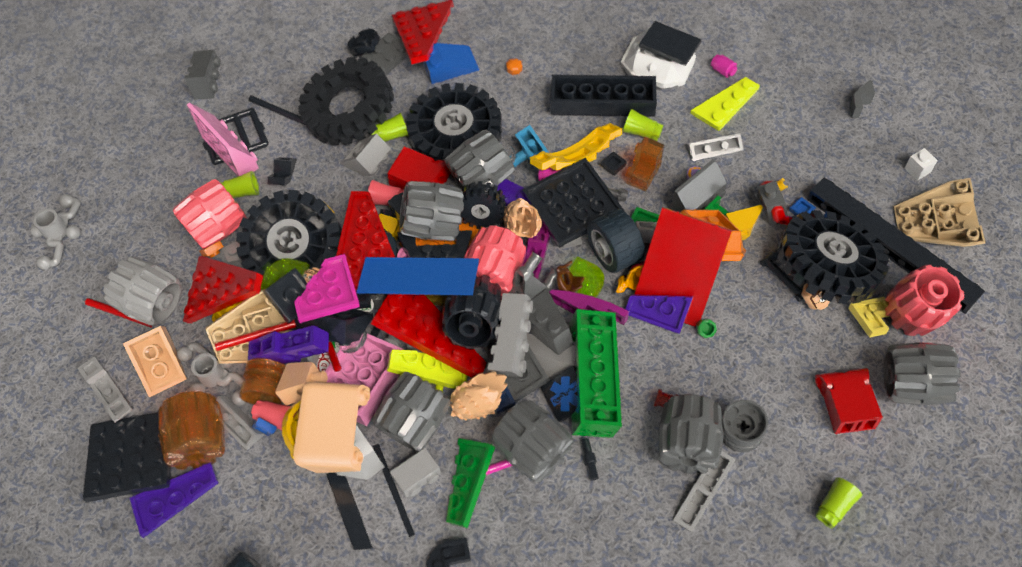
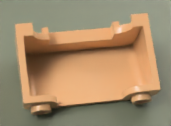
(328, 427)

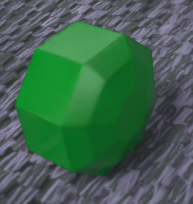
(706, 328)

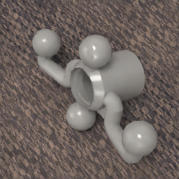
(54, 228)
(215, 377)

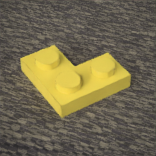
(870, 315)

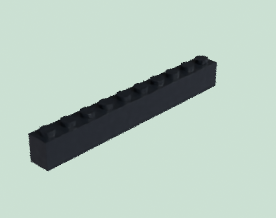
(897, 245)

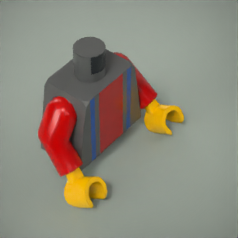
(773, 202)

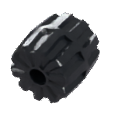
(473, 318)

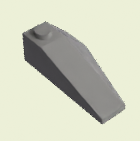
(549, 360)

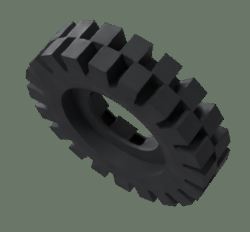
(317, 98)

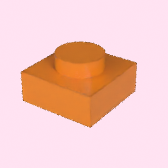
(212, 250)

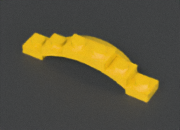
(585, 148)

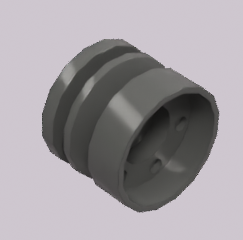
(754, 422)

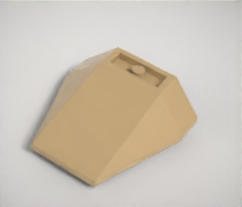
(942, 215)
(245, 318)

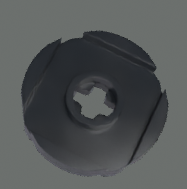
(364, 43)

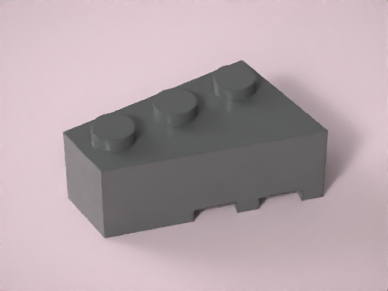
(203, 74)
(549, 324)

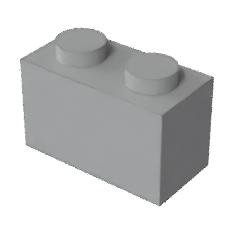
(416, 473)

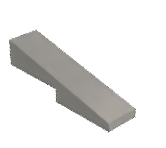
(703, 493)

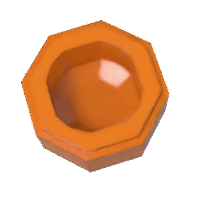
(514, 66)

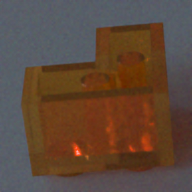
(646, 163)

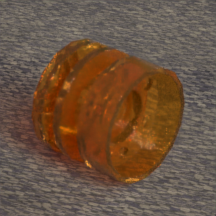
(261, 381)

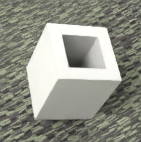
(920, 164)

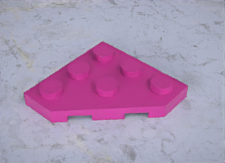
(328, 291)

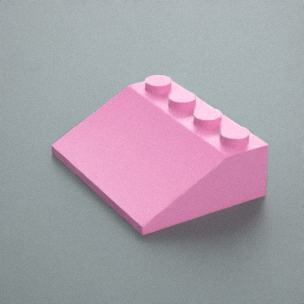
(223, 141)
(366, 368)

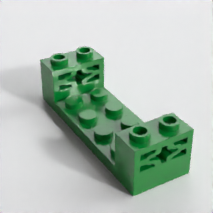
(597, 374)

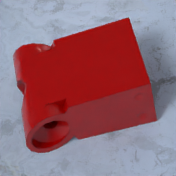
(416, 167)
(849, 400)

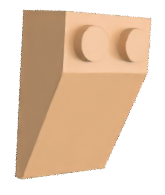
(155, 360)

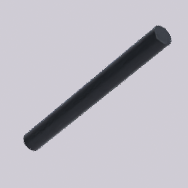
(276, 109)

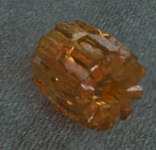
(191, 430)

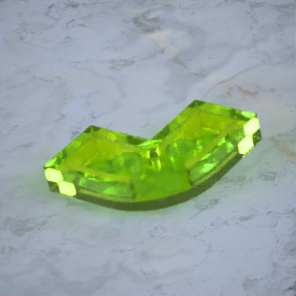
(281, 268)
(593, 277)

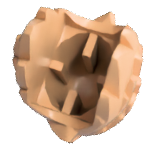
(522, 218)
(478, 396)

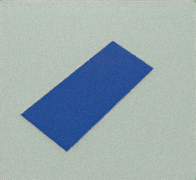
(418, 276)

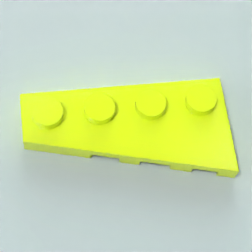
(726, 104)
(425, 367)

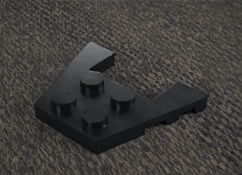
(436, 251)

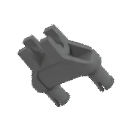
(527, 284)

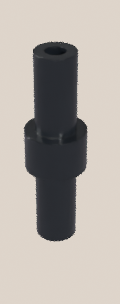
(589, 459)

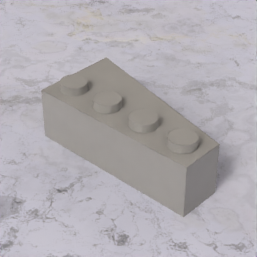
(512, 335)

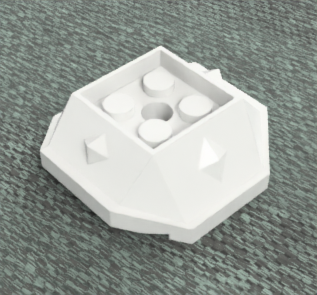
(644, 63)

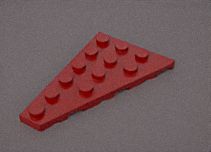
(421, 28)
(362, 234)
(218, 287)
(419, 324)

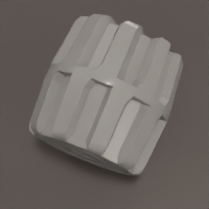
(143, 291)

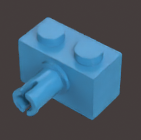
(530, 145)

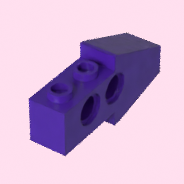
(290, 346)

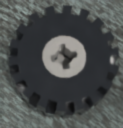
(482, 205)

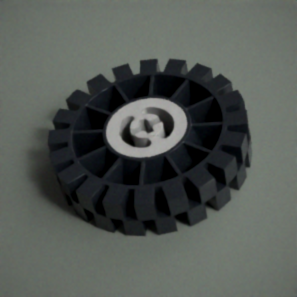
(454, 108)
(270, 225)
(832, 257)

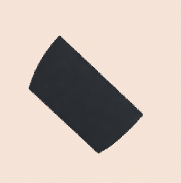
(349, 509)

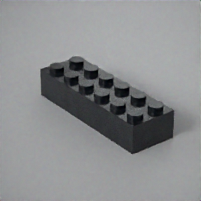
(603, 95)

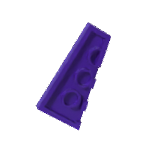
(159, 505)

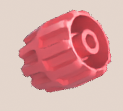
(209, 213)
(499, 255)
(924, 300)

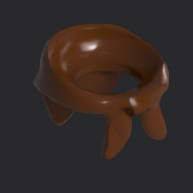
(570, 282)

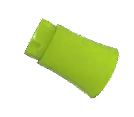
(642, 126)
(392, 128)
(242, 185)
(838, 502)

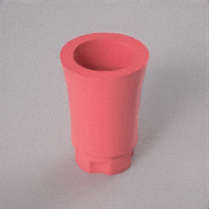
(382, 193)
(270, 412)

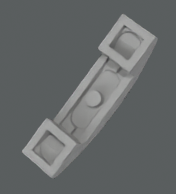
(105, 389)

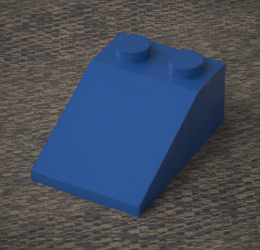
(449, 62)

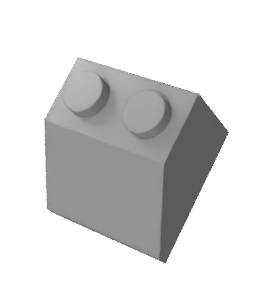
(366, 155)

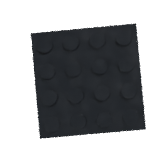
(570, 201)
(125, 458)

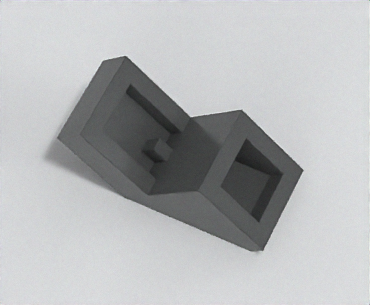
(860, 97)

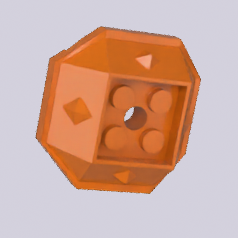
(734, 249)

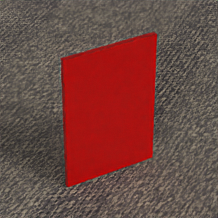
(683, 260)

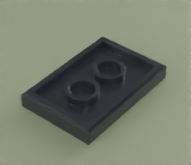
(670, 43)

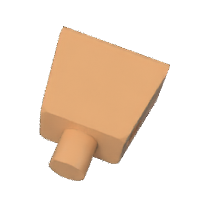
(294, 379)

